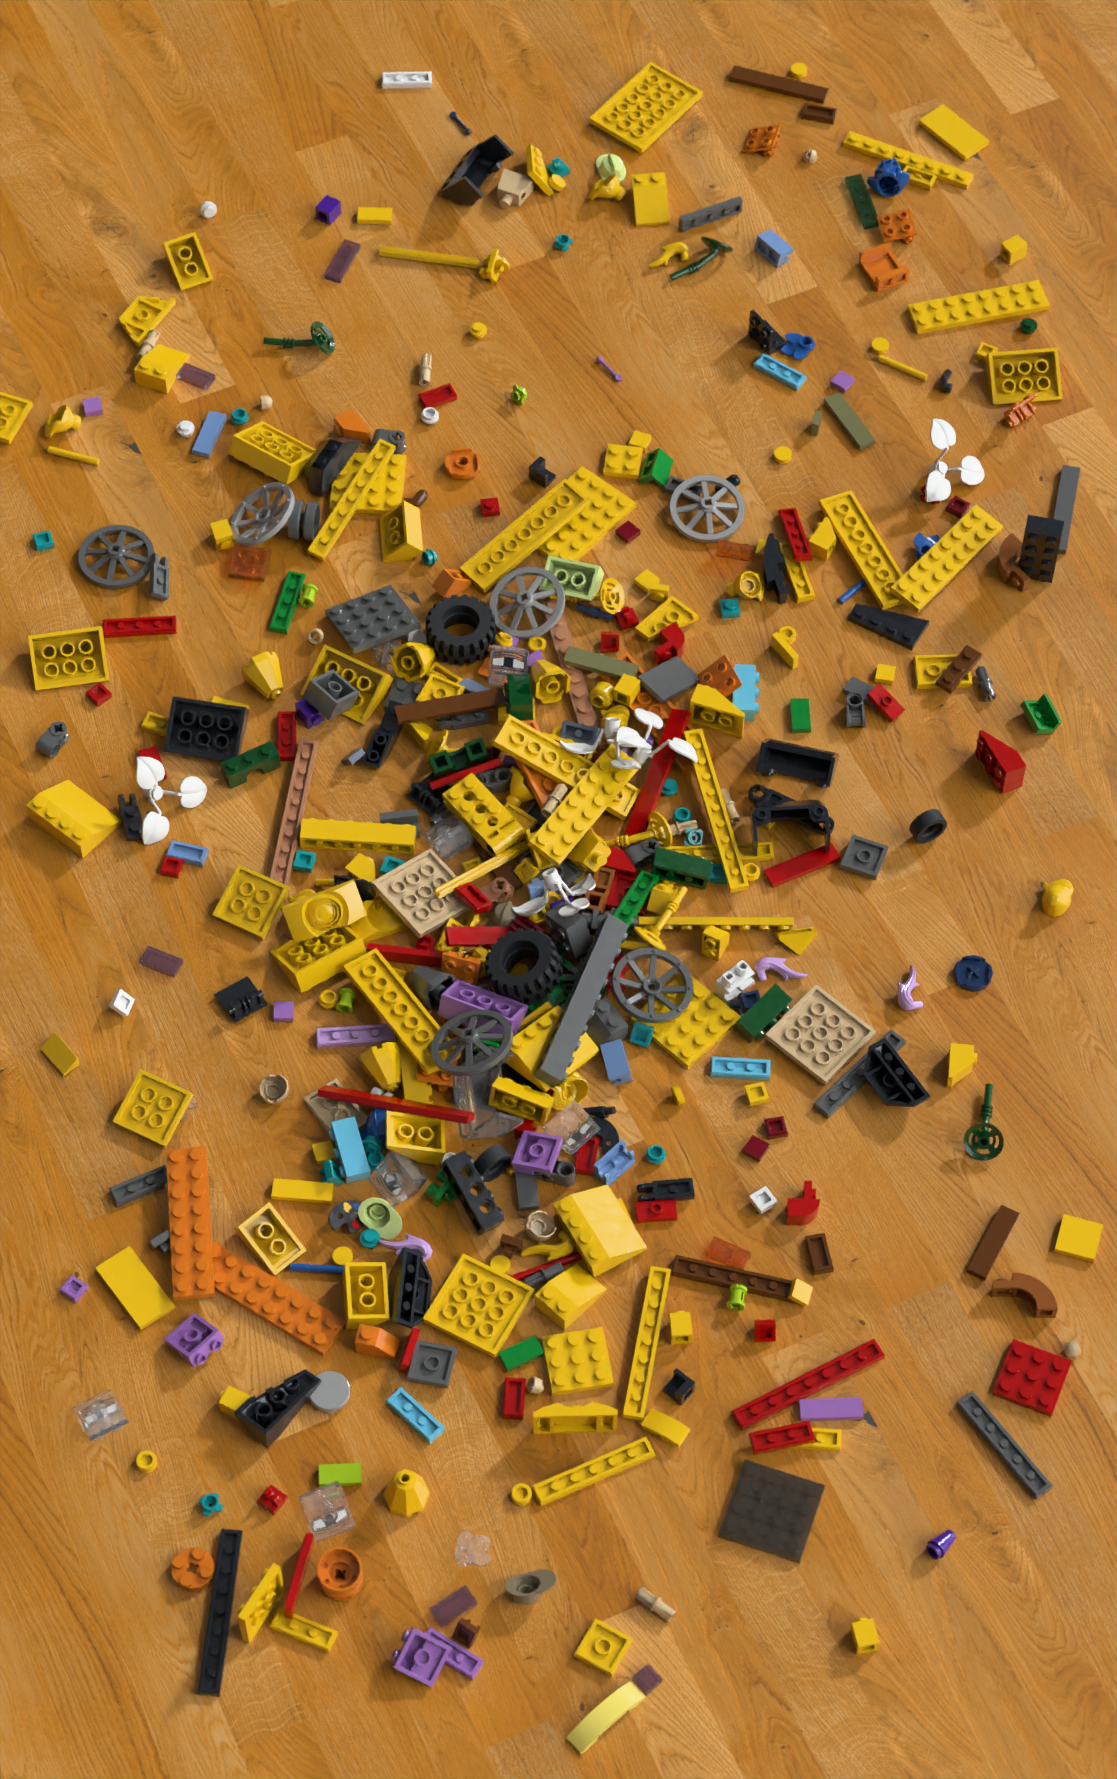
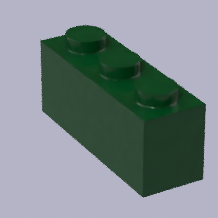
(681, 868)
(763, 1014)

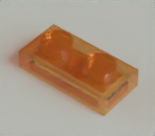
(735, 551)
(728, 1253)

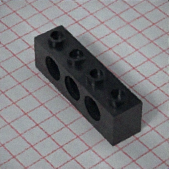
(481, 1221)

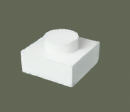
(121, 1002)
(763, 1200)

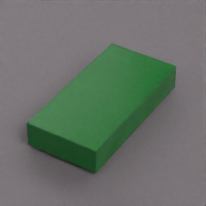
(800, 715)
(521, 1353)

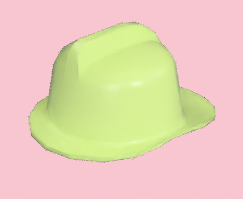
(610, 164)
(380, 1216)

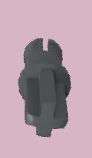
(985, 683)
(544, 1275)

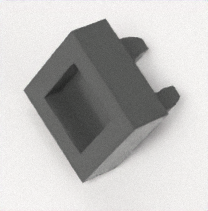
(161, 1243)

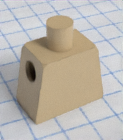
(514, 188)

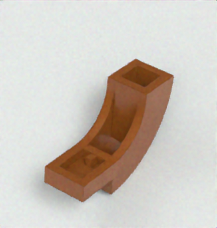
(1006, 564)
(599, 895)
(1029, 1289)

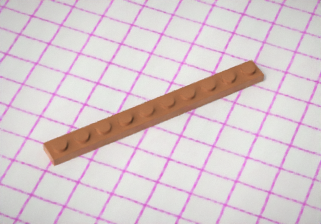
(578, 691)
(294, 811)

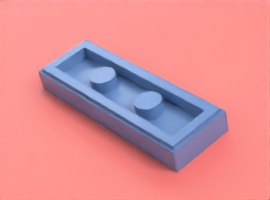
(209, 434)

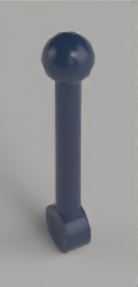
(453, 116)

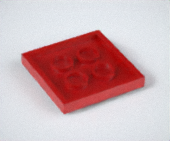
(1032, 1377)

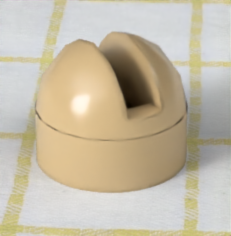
(813, 156)
(265, 402)
(318, 639)
(1072, 1349)
(535, 1385)

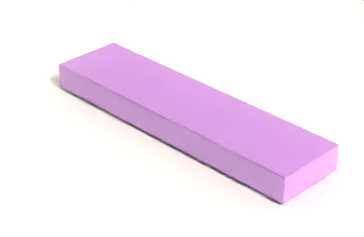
(354, 1036)

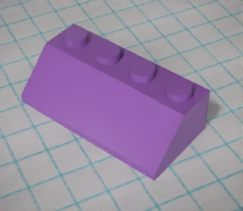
(467, 997)

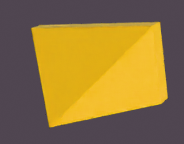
(420, 732)
(797, 938)

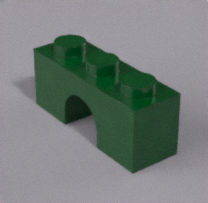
(518, 697)
(468, 755)
(237, 768)

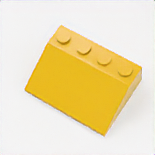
(1022, 372)
(271, 452)
(68, 658)
(366, 679)
(72, 817)
(318, 958)
(532, 1041)
(599, 1228)

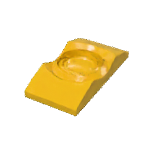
(324, 911)
(378, 922)
(575, 1419)

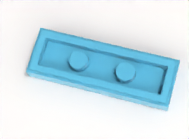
(779, 371)
(740, 1068)
(415, 1415)

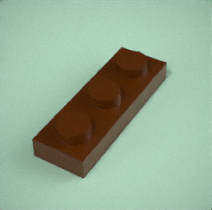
(958, 669)

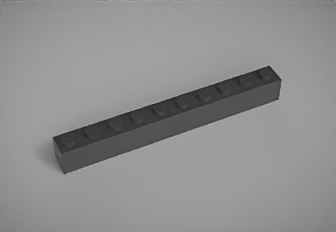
(581, 1000)

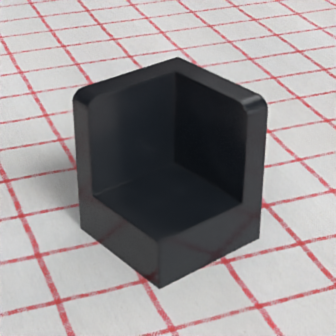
(540, 474)
(679, 1387)

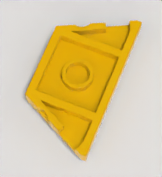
(143, 316)

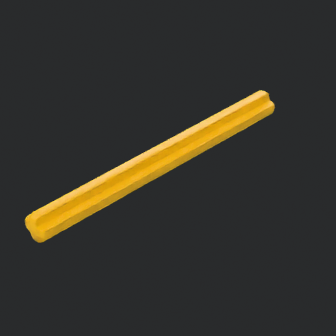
(428, 257)
(481, 869)

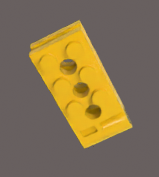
(483, 815)

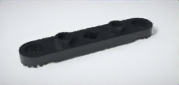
(773, 796)

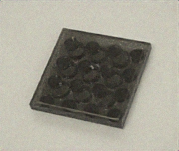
(771, 1511)

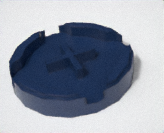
(973, 973)

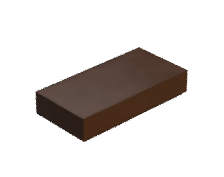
(819, 113)
(819, 1254)

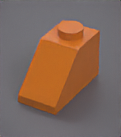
(351, 425)
(451, 583)
(376, 1342)

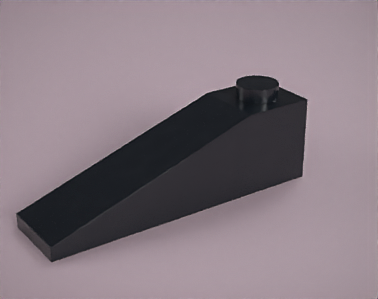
(271, 1412)

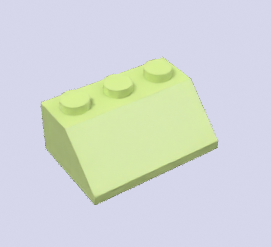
(577, 578)

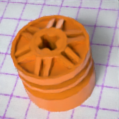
(344, 1563)

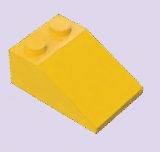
(650, 199)
(187, 261)
(159, 368)
(715, 712)
(416, 1136)
(270, 1238)
(568, 1296)

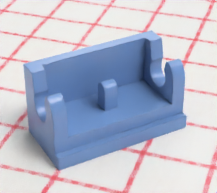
(773, 248)
(616, 1062)
(614, 1163)

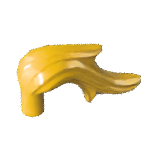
(668, 251)
(553, 1251)

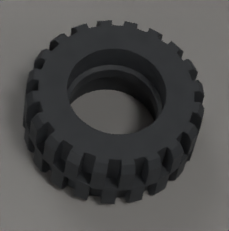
(460, 611)
(514, 948)

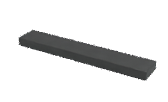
(1066, 501)
(850, 1081)
(1004, 1445)

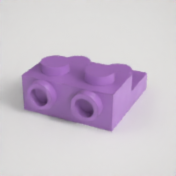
(536, 1153)
(195, 1340)
(420, 1656)

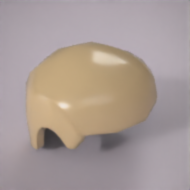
(274, 1089)
(540, 1225)

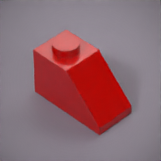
(620, 862)

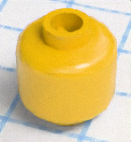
(602, 695)

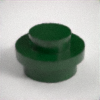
(1028, 326)

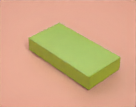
(345, 1474)

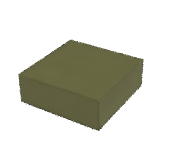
(816, 423)

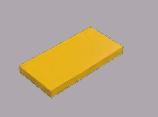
(954, 132)
(135, 1288)

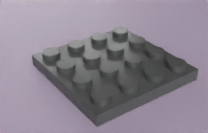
(372, 619)

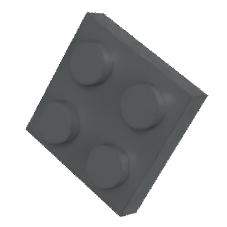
(403, 692)
(864, 857)
(432, 1364)

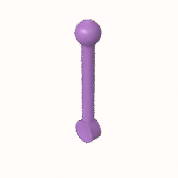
(618, 378)

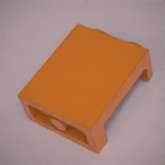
(882, 267)

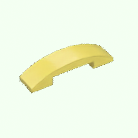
(605, 1715)

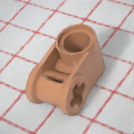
(495, 891)

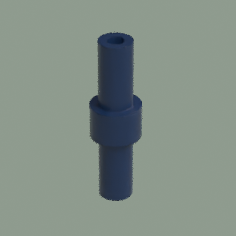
(594, 612)

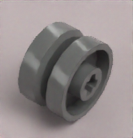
(304, 520)

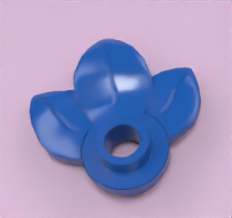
(798, 345)
(924, 544)

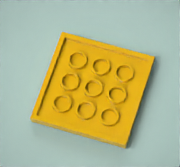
(385, 491)
(697, 1028)
(478, 1305)

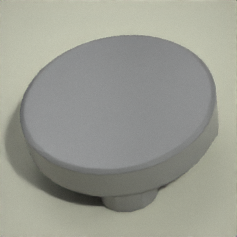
(331, 1393)

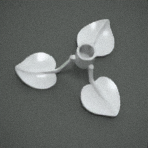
(971, 470)
(611, 728)
(643, 750)
(148, 773)
(553, 882)

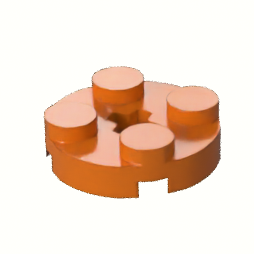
(466, 471)
(182, 1563)

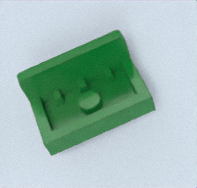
(1041, 715)

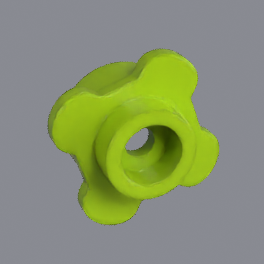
(519, 394)

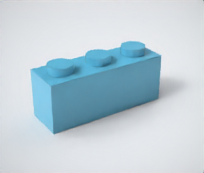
(745, 695)
(349, 1150)

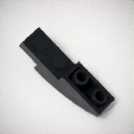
(773, 569)
(383, 738)

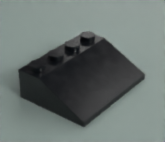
(205, 729)

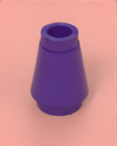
(940, 1544)

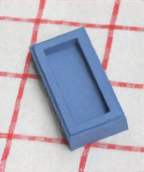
(189, 853)

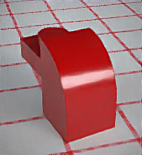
(672, 644)
(803, 1210)

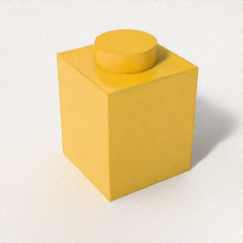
(1013, 249)
(222, 534)
(626, 690)
(680, 1327)
(231, 1400)
(864, 1635)

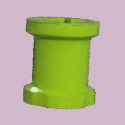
(308, 595)
(346, 1000)
(737, 1296)

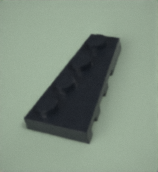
(893, 626)

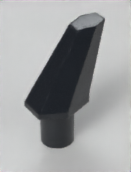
(600, 1111)

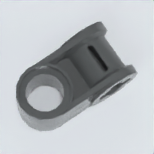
(391, 437)
(854, 713)
(53, 739)
(496, 780)
(642, 854)
(556, 1176)

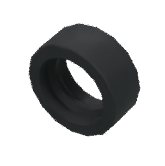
(928, 826)
(493, 1162)

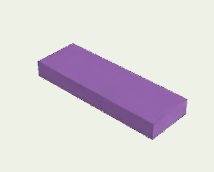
(831, 1409)
(459, 1658)

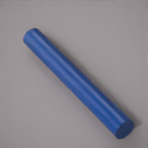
(847, 595)
(316, 1268)

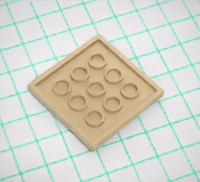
(412, 896)
(820, 1034)

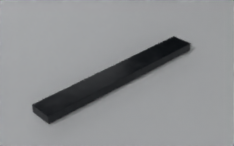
(220, 1613)

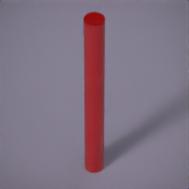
(564, 1261)

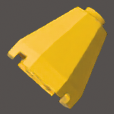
(412, 660)
(264, 674)
(549, 681)
(383, 1065)
(406, 1493)

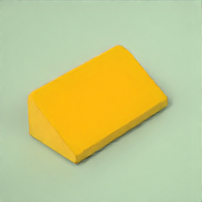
(60, 1054)

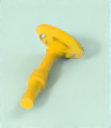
(605, 596)
(438, 745)
(661, 827)
(653, 934)

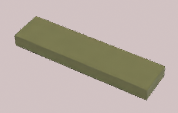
(849, 421)
(599, 663)

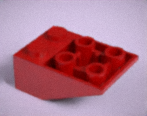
(1000, 762)

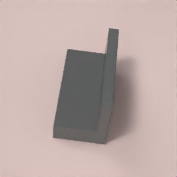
(402, 817)

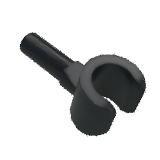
(736, 1005)

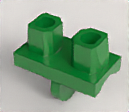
(438, 1193)

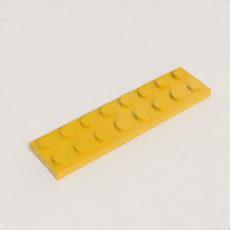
(978, 307)
(524, 535)
(863, 546)
(946, 558)
(555, 761)
(581, 807)
(397, 1007)

